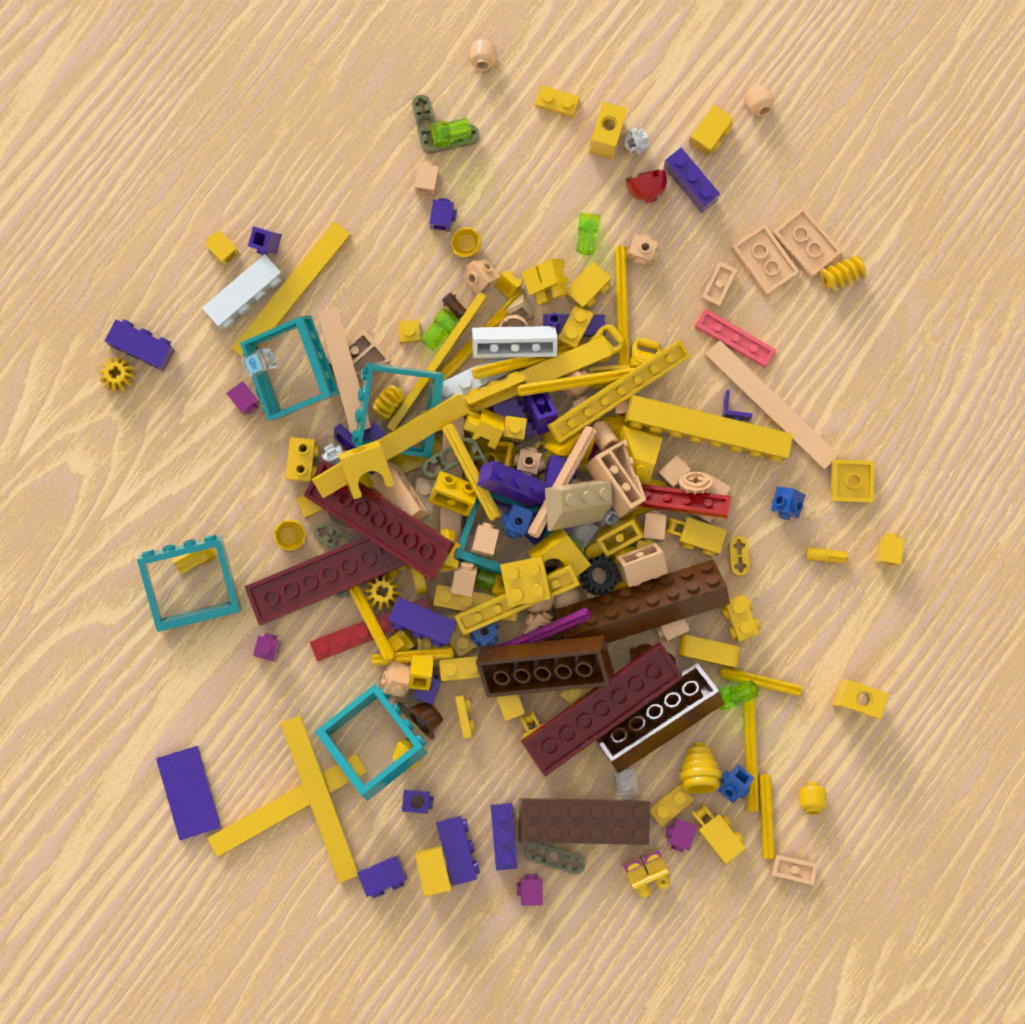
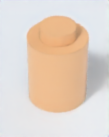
(604, 435)

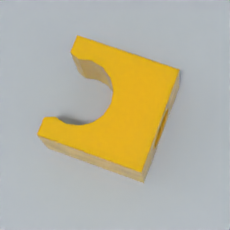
(605, 141)
(364, 459)
(561, 547)
(847, 698)
(433, 870)

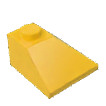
(643, 449)

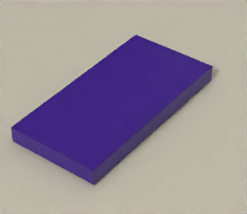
(188, 792)

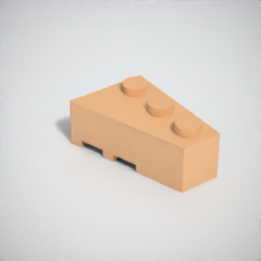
(364, 350)
(617, 467)

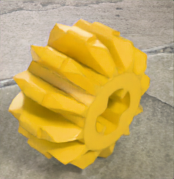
(120, 380)
(388, 402)
(378, 598)

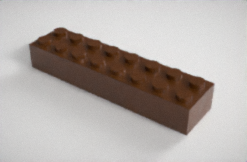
(650, 603)

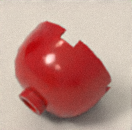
(647, 185)

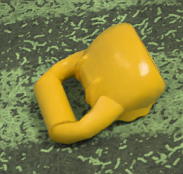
(616, 336)
(640, 356)

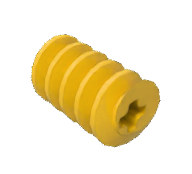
(843, 272)

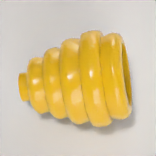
(700, 770)

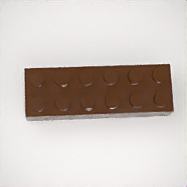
(545, 666)
(661, 719)
(584, 821)

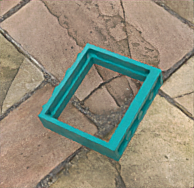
(316, 358)
(363, 396)
(483, 563)
(198, 615)
(408, 759)

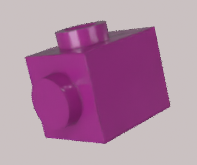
(243, 399)
(267, 647)
(680, 835)
(531, 890)

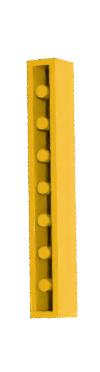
(708, 428)

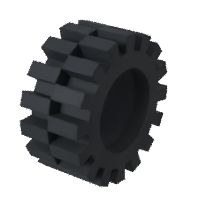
(611, 576)

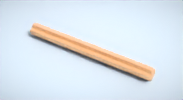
(564, 477)

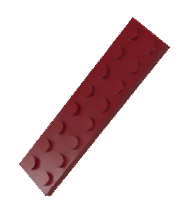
(386, 526)
(319, 579)
(602, 709)

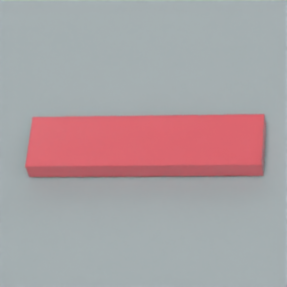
(735, 338)

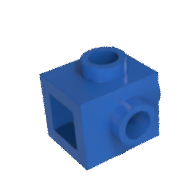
(788, 503)
(521, 516)
(490, 639)
(735, 783)

